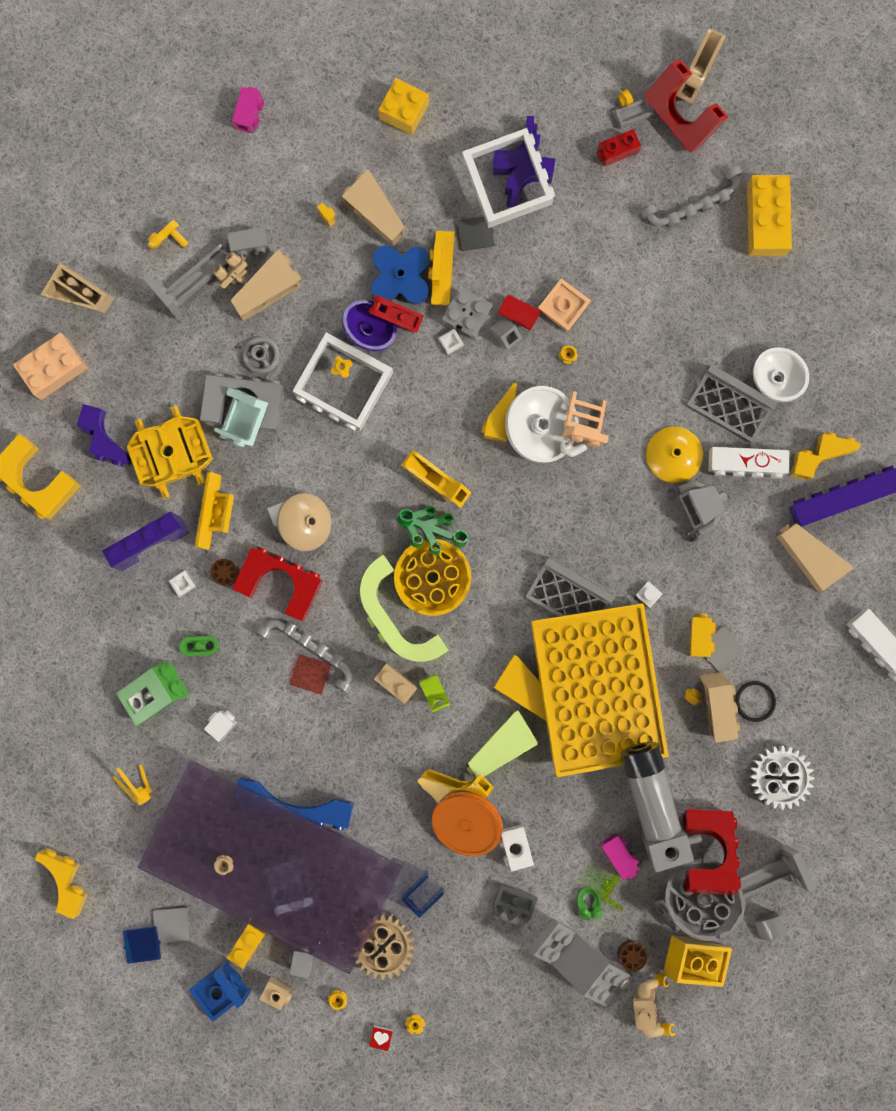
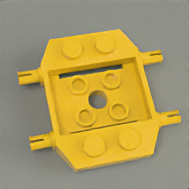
(178, 464)

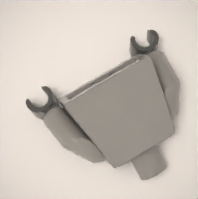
(702, 506)

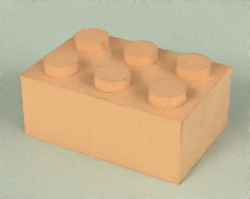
(50, 366)

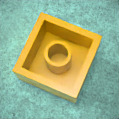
(403, 106)

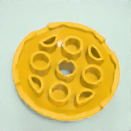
(436, 597)

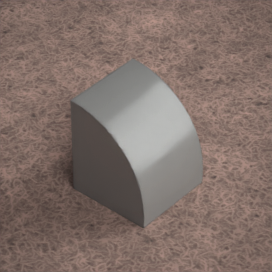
(506, 333)
(770, 927)

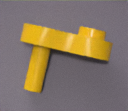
(170, 229)

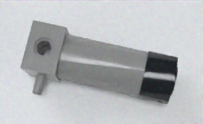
(663, 837)

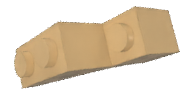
(701, 65)

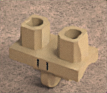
(234, 273)

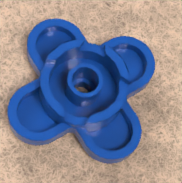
(409, 285)

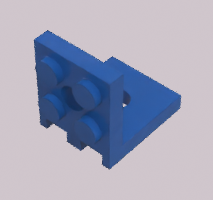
(232, 988)

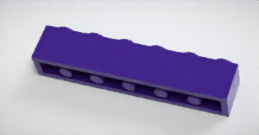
(844, 498)

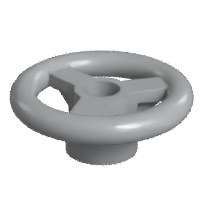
(259, 348)

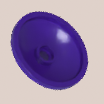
(378, 331)

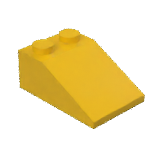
(696, 961)

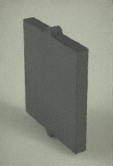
(475, 234)

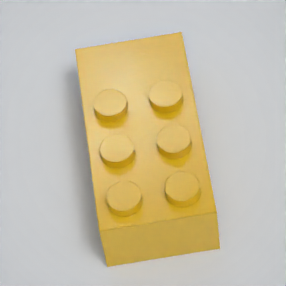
(769, 215)

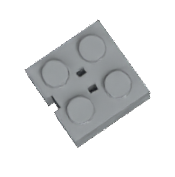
(467, 313)

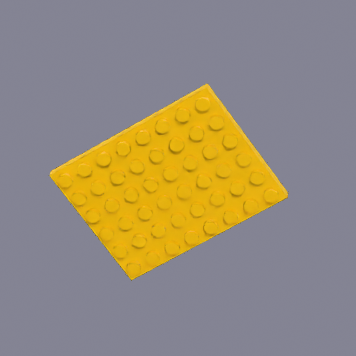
(597, 687)

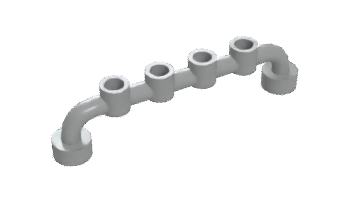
(704, 204)
(306, 640)

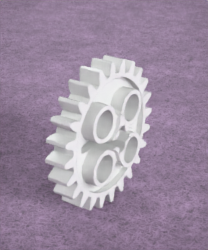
(782, 759)

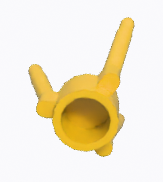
(137, 795)

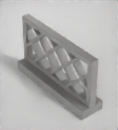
(739, 388)
(573, 578)

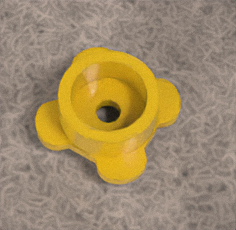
(346, 367)

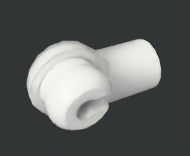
(570, 450)

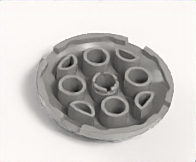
(698, 920)

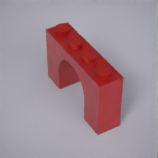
(663, 99)
(305, 584)
(722, 827)

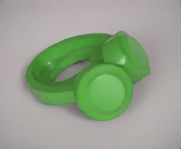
(583, 911)

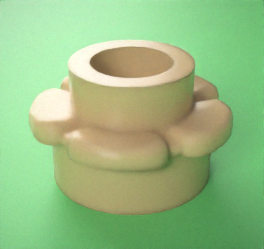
(221, 869)

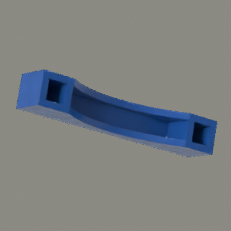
(334, 812)

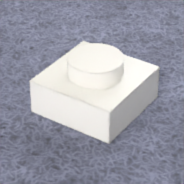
(648, 594)

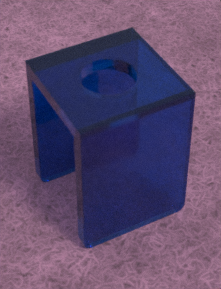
(405, 897)

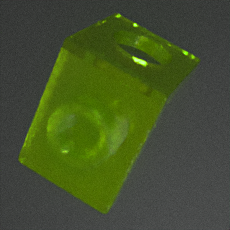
(608, 887)

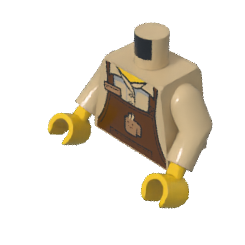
(647, 1010)

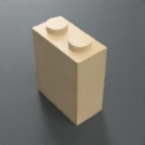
(395, 683)

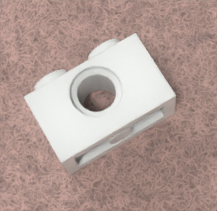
(523, 857)

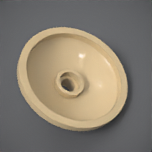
(295, 526)

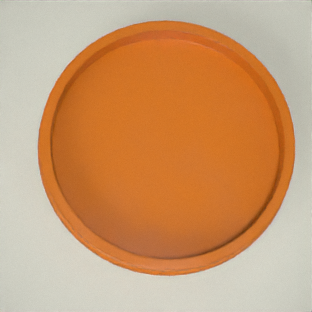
(467, 824)

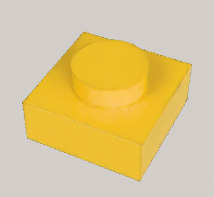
(327, 214)

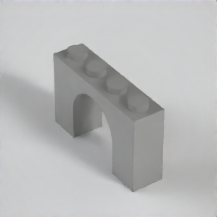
(216, 398)

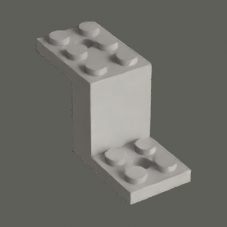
(581, 963)

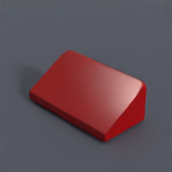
(519, 312)

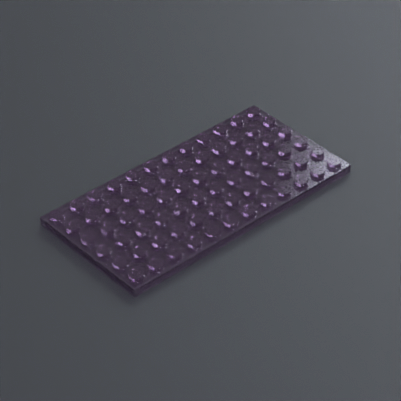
(286, 868)

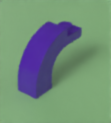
(507, 161)
(524, 175)

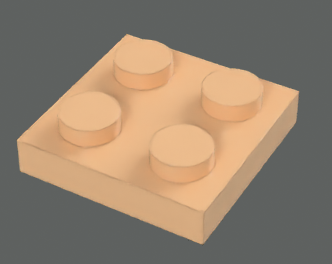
(564, 305)

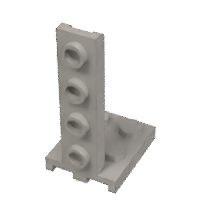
(189, 282)
(789, 866)

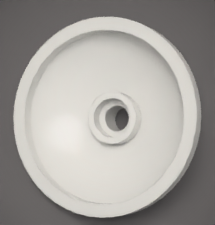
(787, 368)

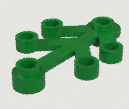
(429, 528)

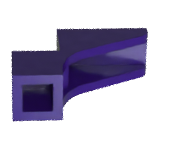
(102, 446)

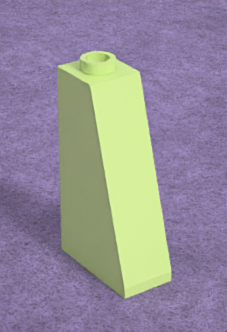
(503, 746)

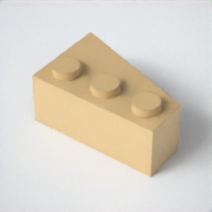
(73, 288)
(720, 707)

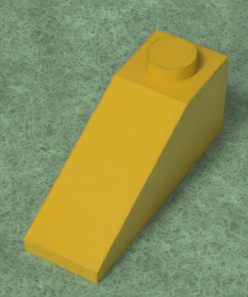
(495, 425)

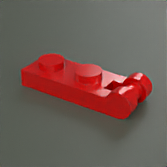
(396, 314)

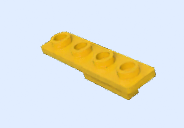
(442, 268)
(214, 511)

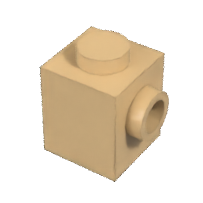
(276, 993)

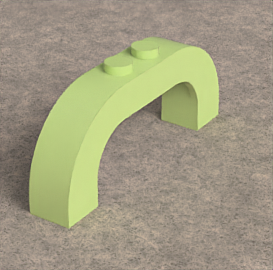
(378, 617)

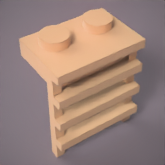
(582, 433)

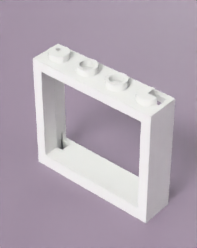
(522, 209)
(357, 355)

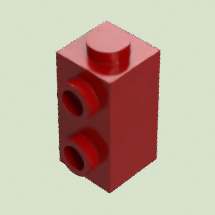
(618, 147)

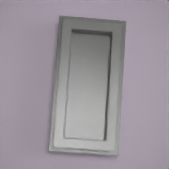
(633, 113)

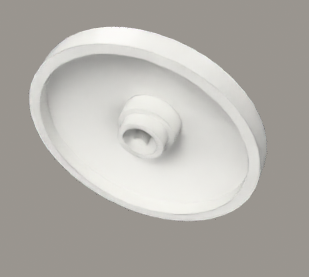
(537, 422)

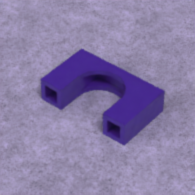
(125, 551)

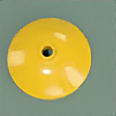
(665, 463)

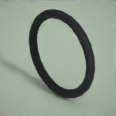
(772, 696)

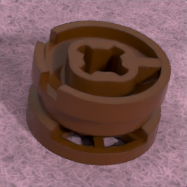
(224, 572)
(632, 955)

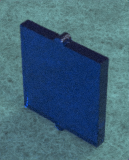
(142, 944)

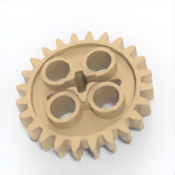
(395, 958)

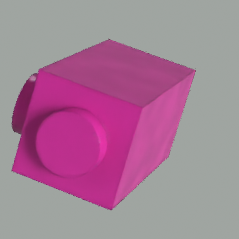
(247, 110)
(619, 856)

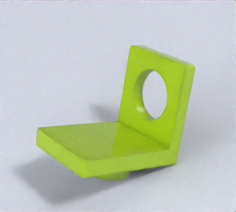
(434, 692)

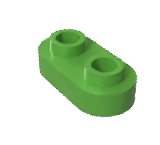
(200, 646)

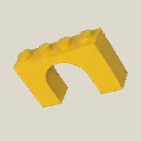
(45, 502)

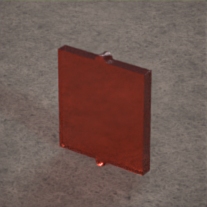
(310, 674)

